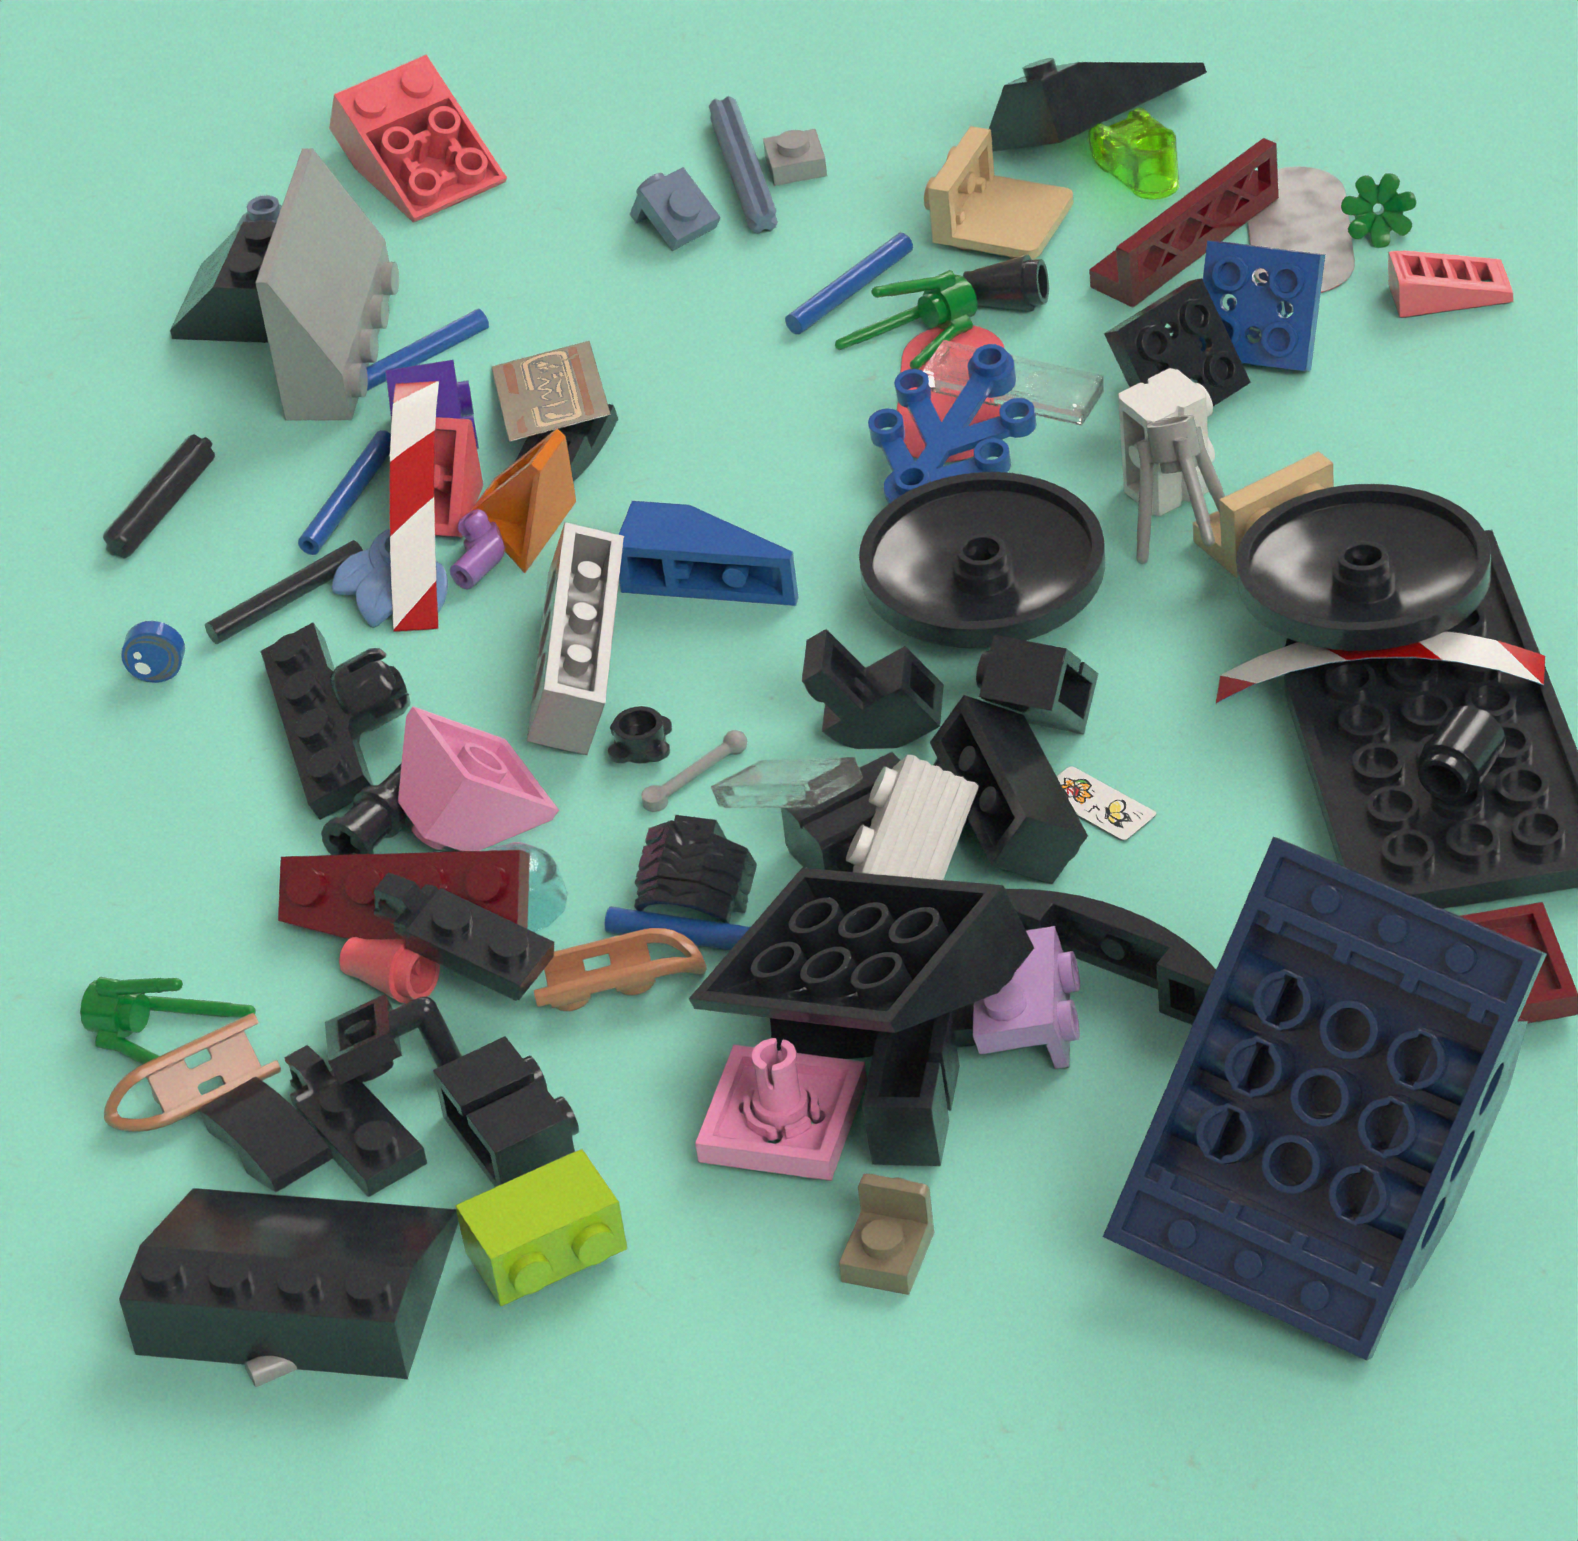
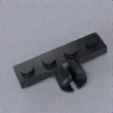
(329, 710)

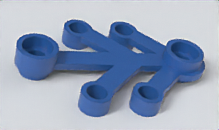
(990, 376)

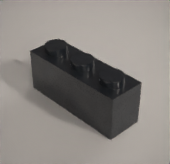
(1019, 802)

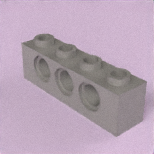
(575, 639)

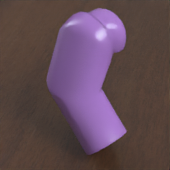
(482, 546)

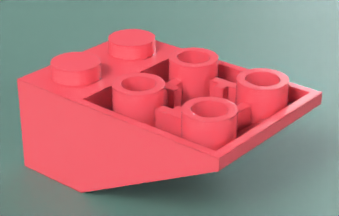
(413, 140)

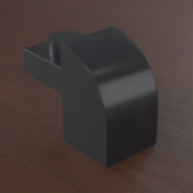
(875, 704)

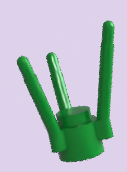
(945, 304)
(120, 1007)

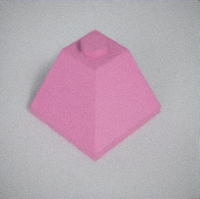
(466, 785)

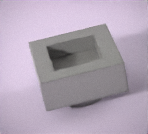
(794, 156)

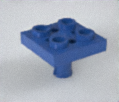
(1291, 287)

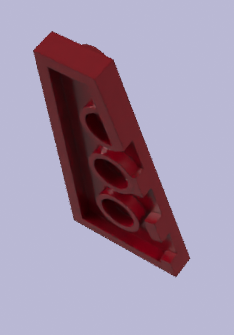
(338, 890)

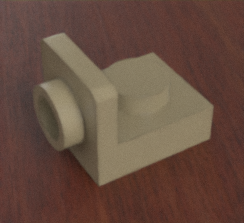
(888, 1234)

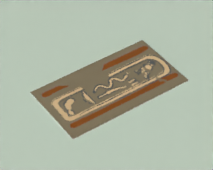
(550, 390)

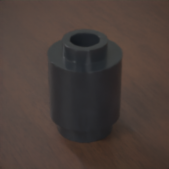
(1460, 753)

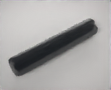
(158, 496)

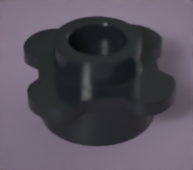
(639, 736)

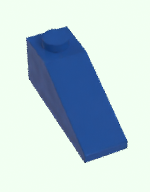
(700, 556)

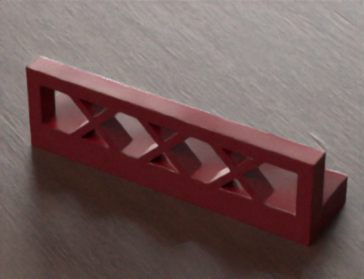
(1182, 231)

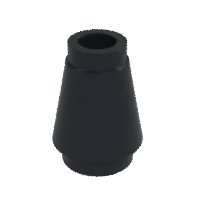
(1011, 284)

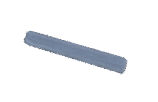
(743, 164)

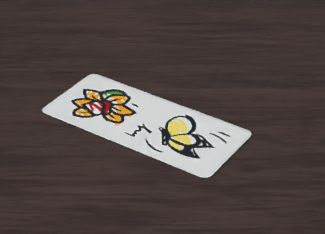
(1103, 804)

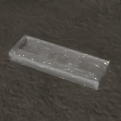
(1053, 389)
(787, 783)

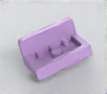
(1034, 1004)

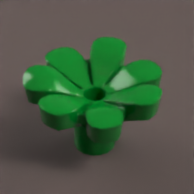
(1390, 215)

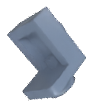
(674, 208)

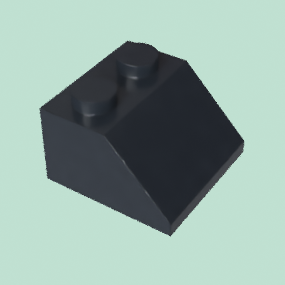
(224, 292)

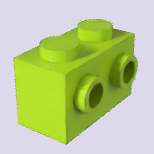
(541, 1227)

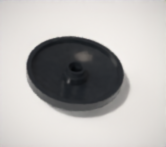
(982, 559)
(1363, 567)

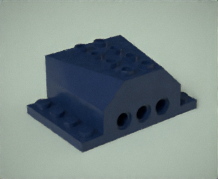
(1328, 1099)

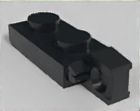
(463, 935)
(353, 1123)

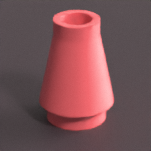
(389, 967)

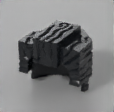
(694, 867)

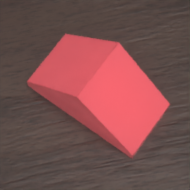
(455, 474)

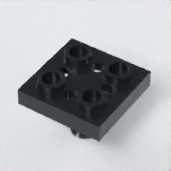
(1146, 348)

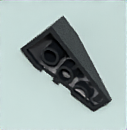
(1073, 97)

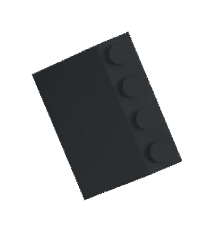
(869, 951)
(288, 1280)

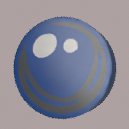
(153, 651)

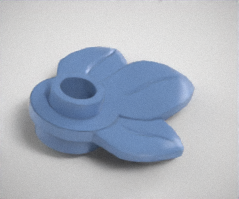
(369, 578)

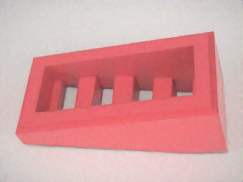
(1445, 282)

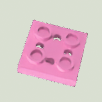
(779, 1101)

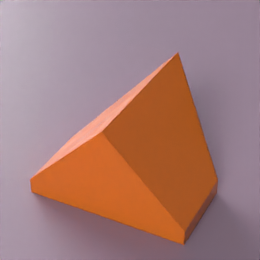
(531, 498)

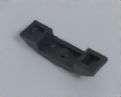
(1123, 945)

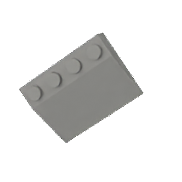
(323, 295)

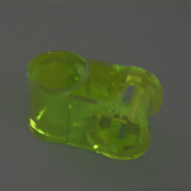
(1138, 154)

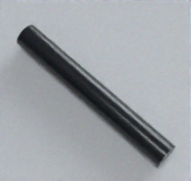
(279, 594)

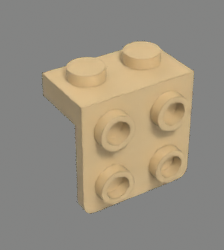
(989, 211)

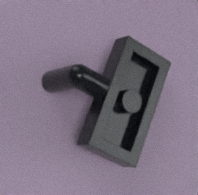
(368, 1040)

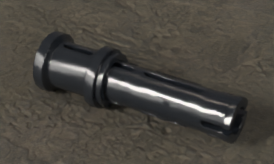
(369, 821)

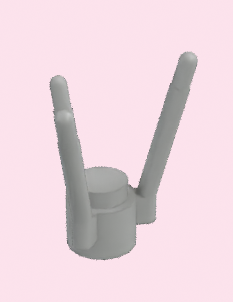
(1178, 448)

